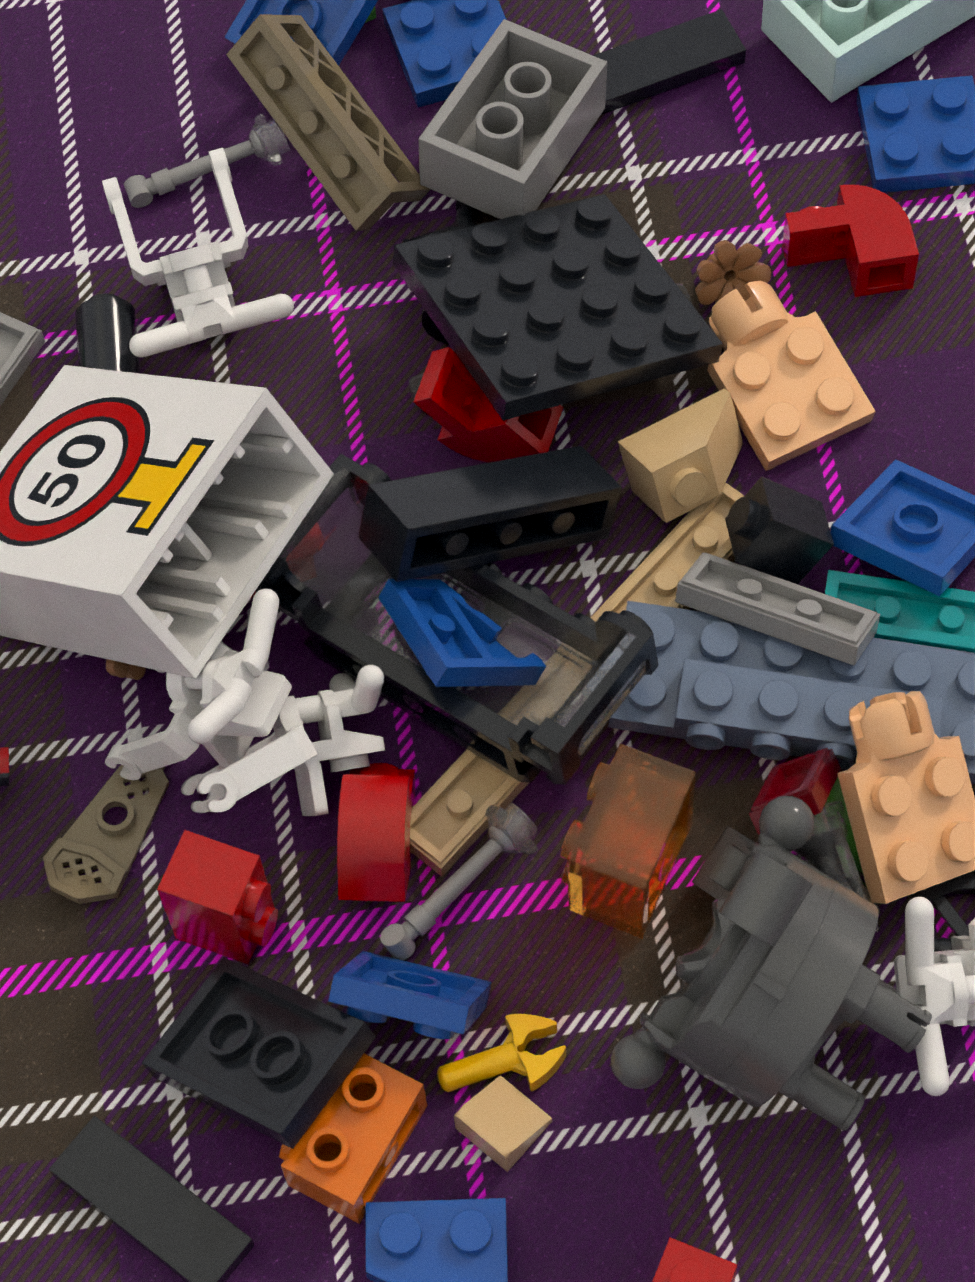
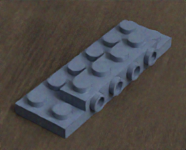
(780, 699)

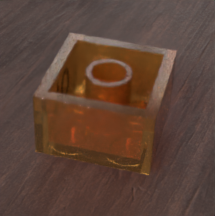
(628, 839)

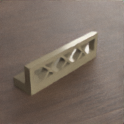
(325, 119)

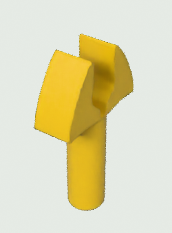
(508, 1056)

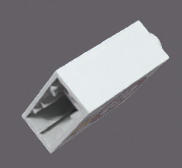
(146, 513)

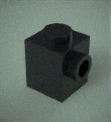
(778, 531)

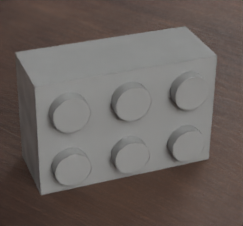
(512, 122)

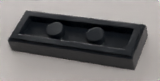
(670, 59)
(150, 1205)

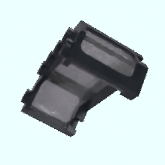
(591, 667)

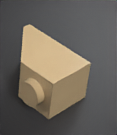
(684, 456)

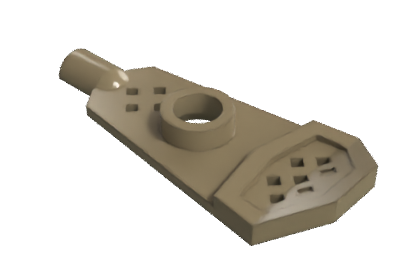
(102, 845)

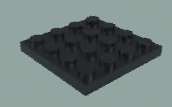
(555, 306)

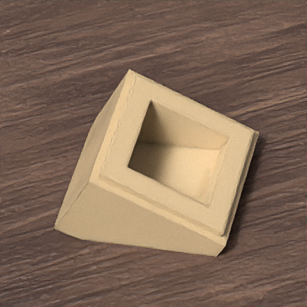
(501, 1122)

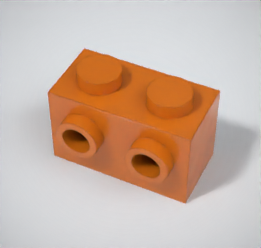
(355, 1138)

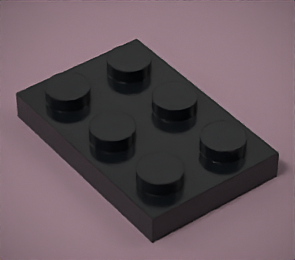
(259, 1051)

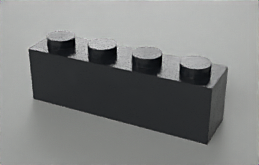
(488, 512)

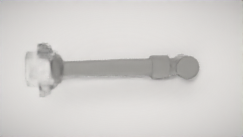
(264, 141)
(508, 831)

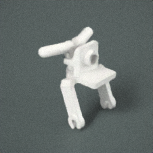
(196, 277)
(219, 708)
(292, 748)
(936, 983)

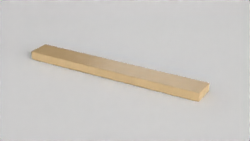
(455, 807)

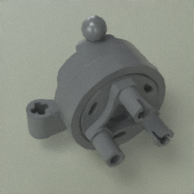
(771, 977)

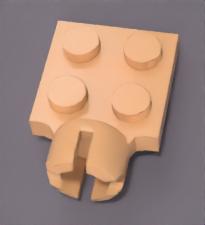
(783, 376)
(907, 798)

